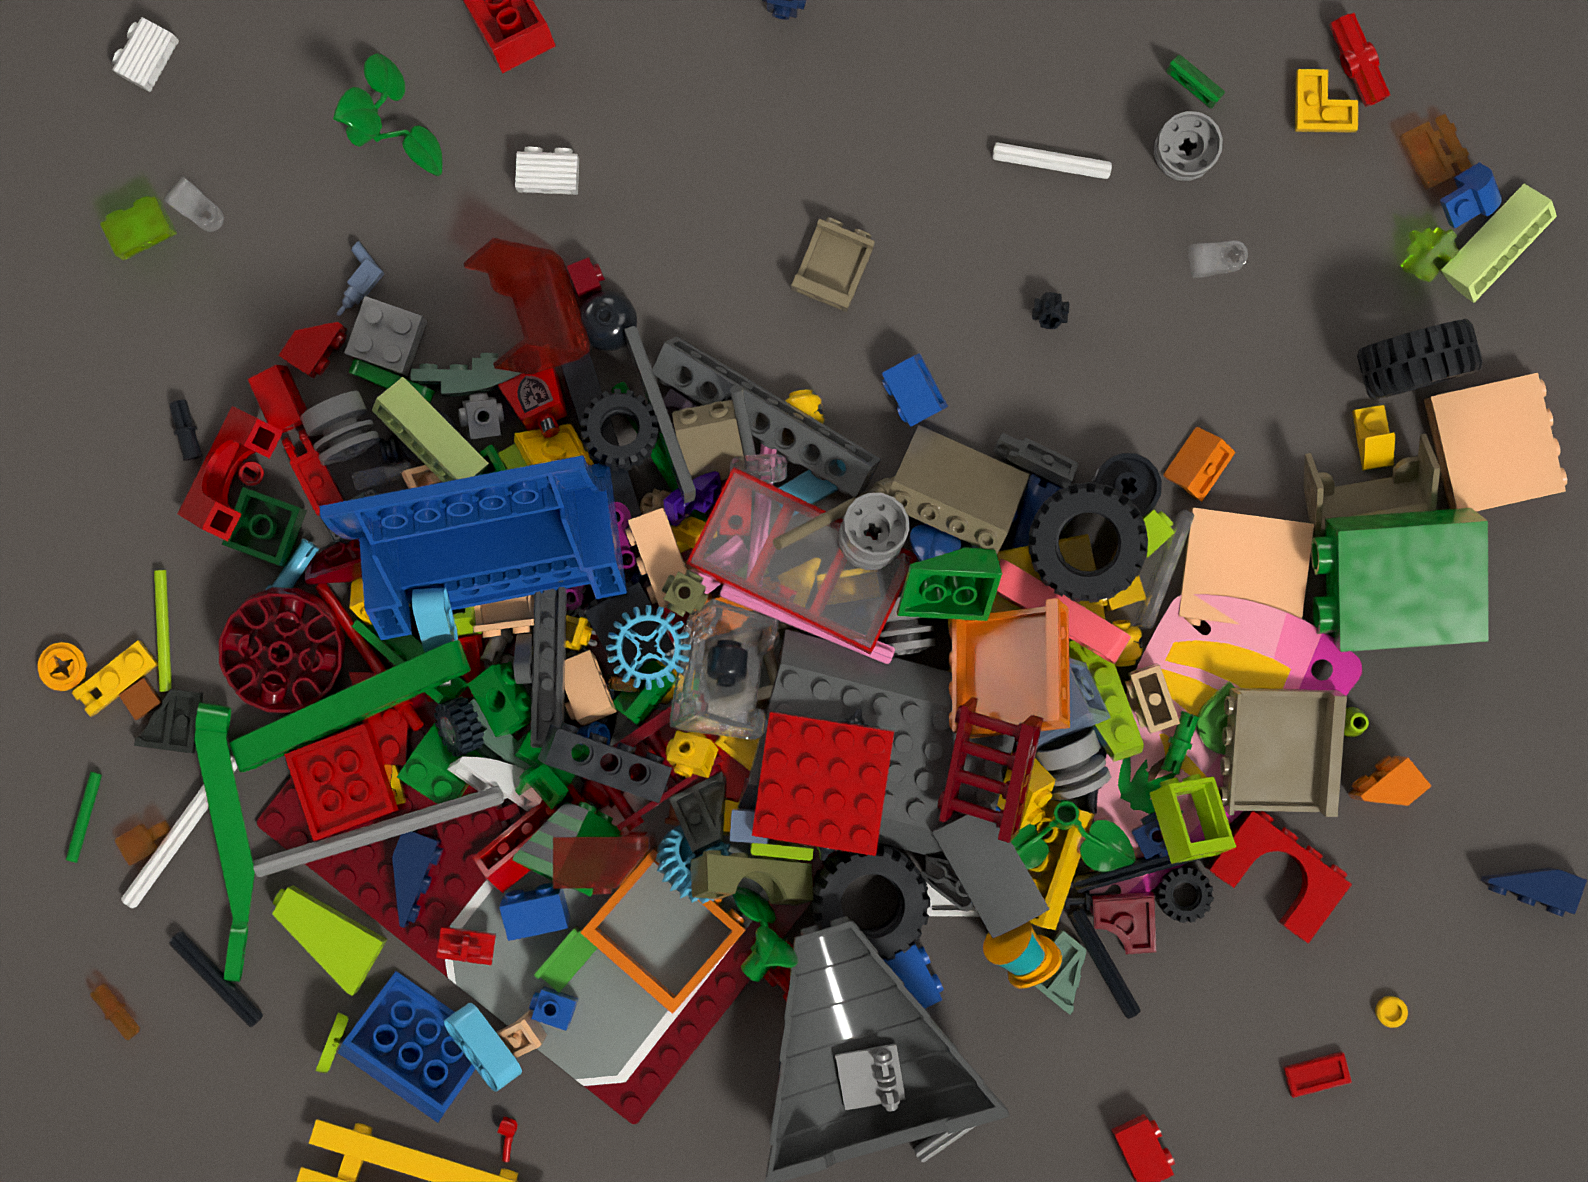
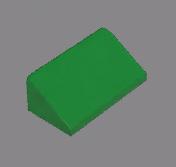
(1195, 81)

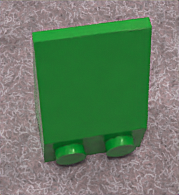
(952, 586)
(428, 770)

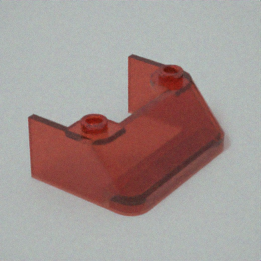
(543, 303)
(598, 861)

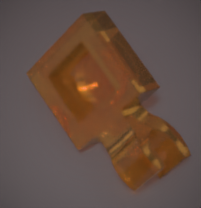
(140, 842)

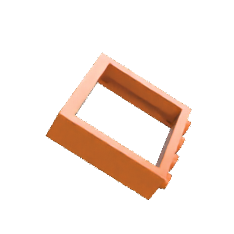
(633, 968)

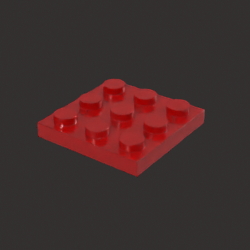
(341, 782)

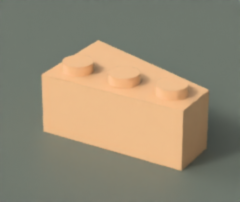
(658, 553)

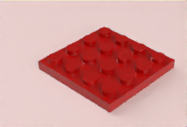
(823, 783)

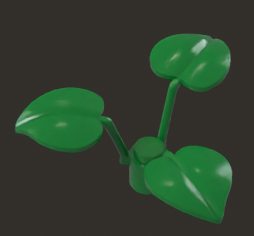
(364, 123)
(1102, 851)
(768, 948)

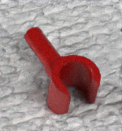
(507, 1128)

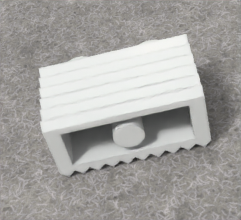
(144, 54)
(547, 171)

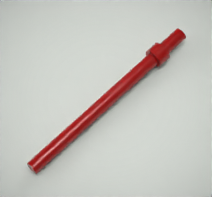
(366, 651)

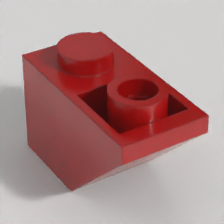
(311, 347)

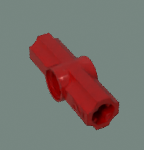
(1359, 59)

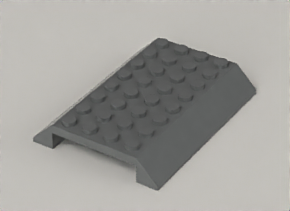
(903, 696)

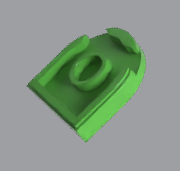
(1213, 720)

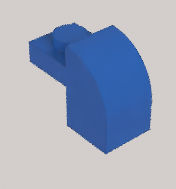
(1475, 195)

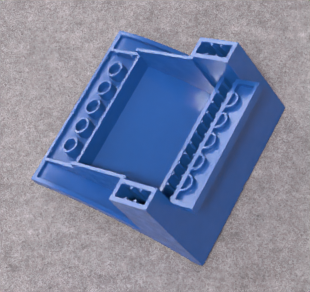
(485, 538)

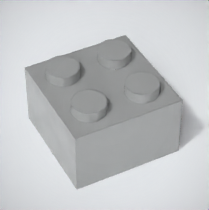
(386, 336)

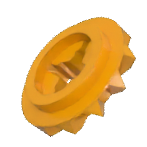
(49, 663)

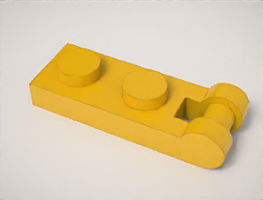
(116, 677)

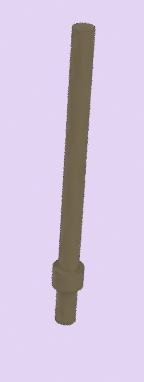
(827, 517)

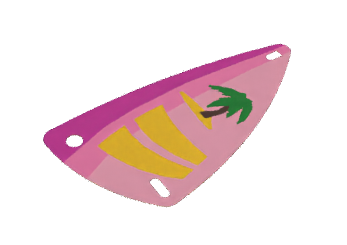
(1262, 652)

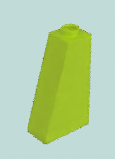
(329, 936)

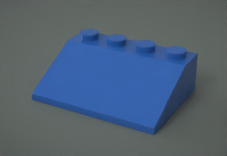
(409, 1048)

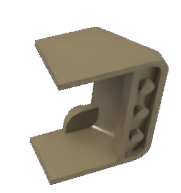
(1408, 490)

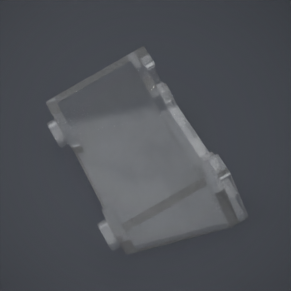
(697, 700)

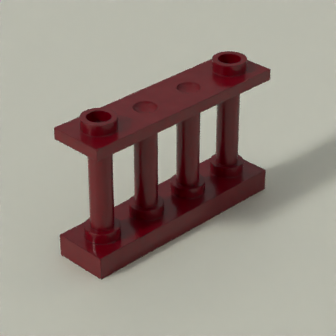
(649, 735)
(1019, 762)

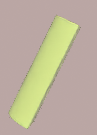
(1499, 242)
(427, 433)

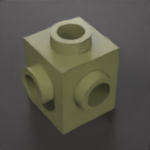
(694, 601)

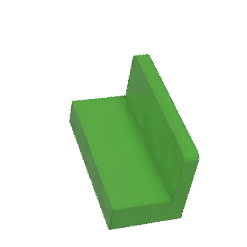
(566, 960)

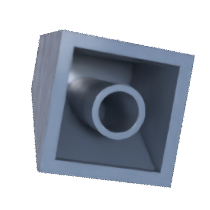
(1085, 704)

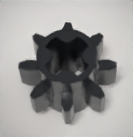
(1050, 310)

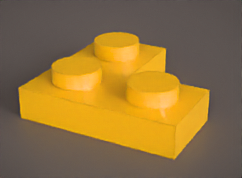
(1314, 109)

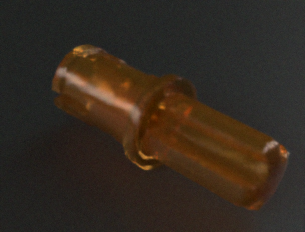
(115, 1011)

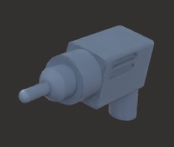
(362, 280)

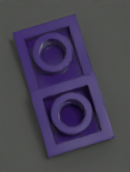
(707, 493)

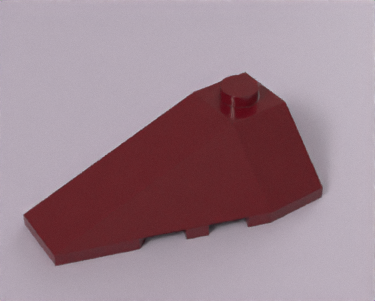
(335, 564)

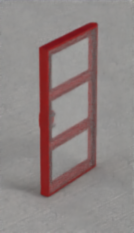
(802, 579)

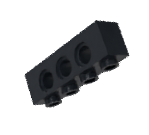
(647, 784)

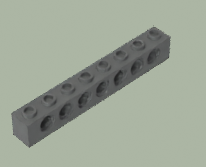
(781, 415)

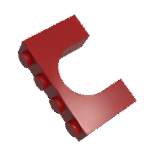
(208, 496)
(1321, 885)

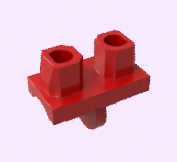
(466, 945)

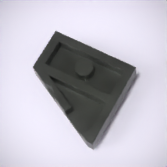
(173, 723)
(702, 812)

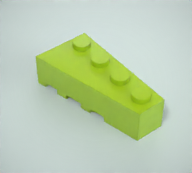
(1120, 732)

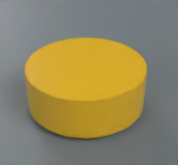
(1391, 1011)

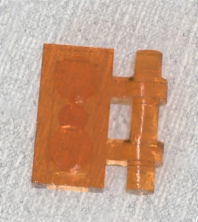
(1428, 155)

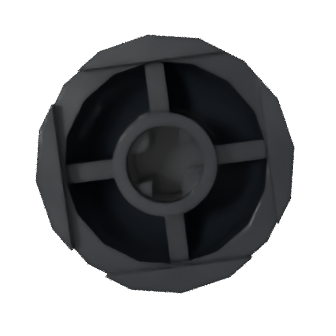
(606, 317)

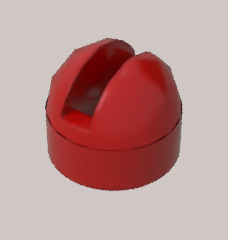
(253, 466)

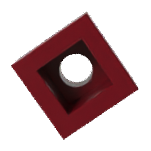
(586, 277)

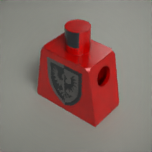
(536, 400)

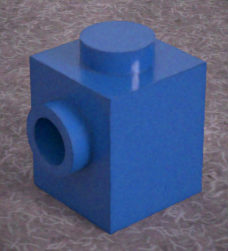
(553, 1008)

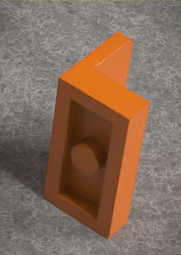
(1199, 463)

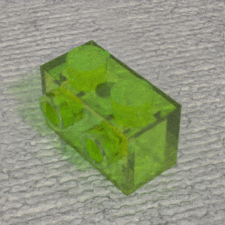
(137, 227)

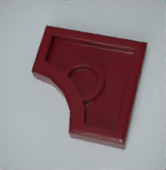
(1129, 917)

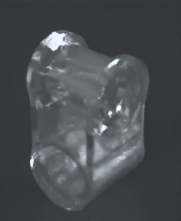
(192, 204)
(1211, 259)

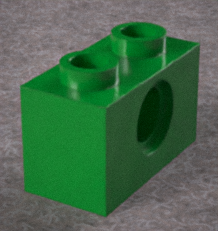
(501, 699)

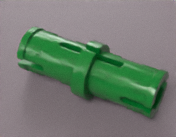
(1180, 742)

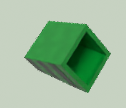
(565, 822)

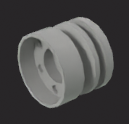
(1195, 130)
(338, 423)
(882, 518)
(905, 633)
(1074, 764)

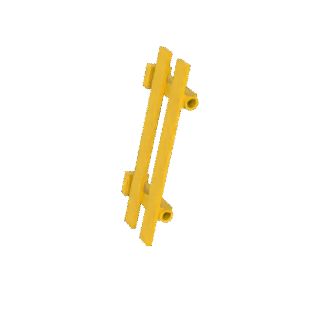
(361, 1146)

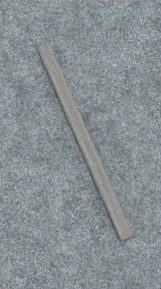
(379, 831)

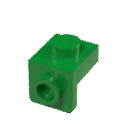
(545, 783)

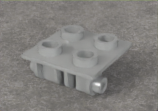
(871, 1077)

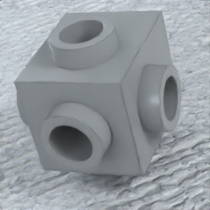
(483, 427)

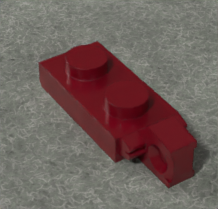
(475, 826)

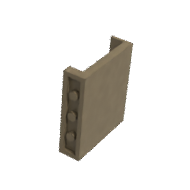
(958, 489)
(1283, 750)

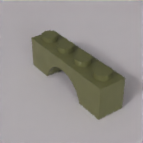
(783, 881)

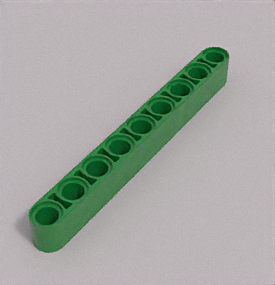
(350, 706)

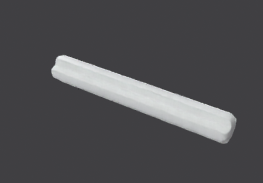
(1052, 160)

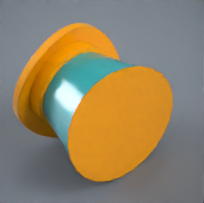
(1024, 955)

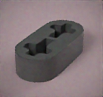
(523, 658)

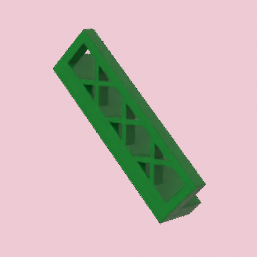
(403, 649)

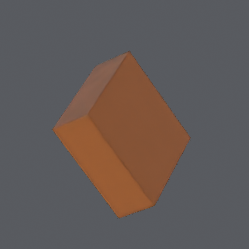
(140, 699)

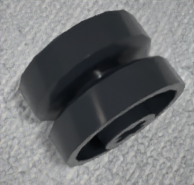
(1136, 472)

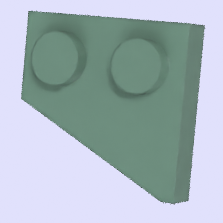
(1064, 983)

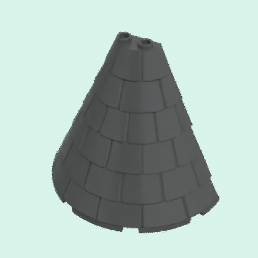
(848, 1002)

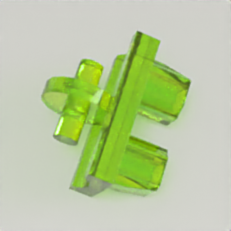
(1426, 248)

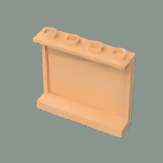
(1496, 443)
(1244, 560)

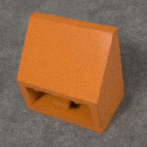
(1393, 782)

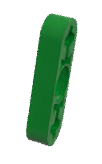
(384, 378)

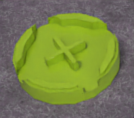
(332, 1043)

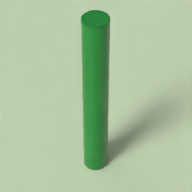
(83, 817)

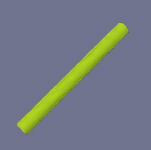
(162, 626)

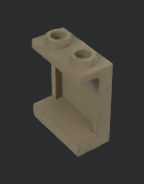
(833, 264)
(708, 437)

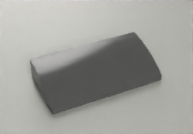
(990, 872)

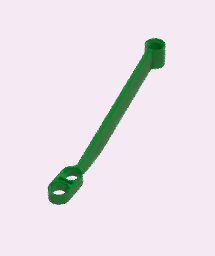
(228, 826)

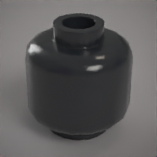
(727, 663)

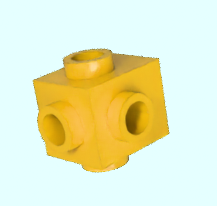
(691, 754)

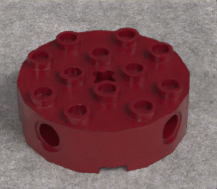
(252, 656)

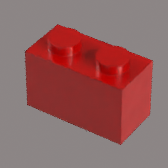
(1143, 1151)

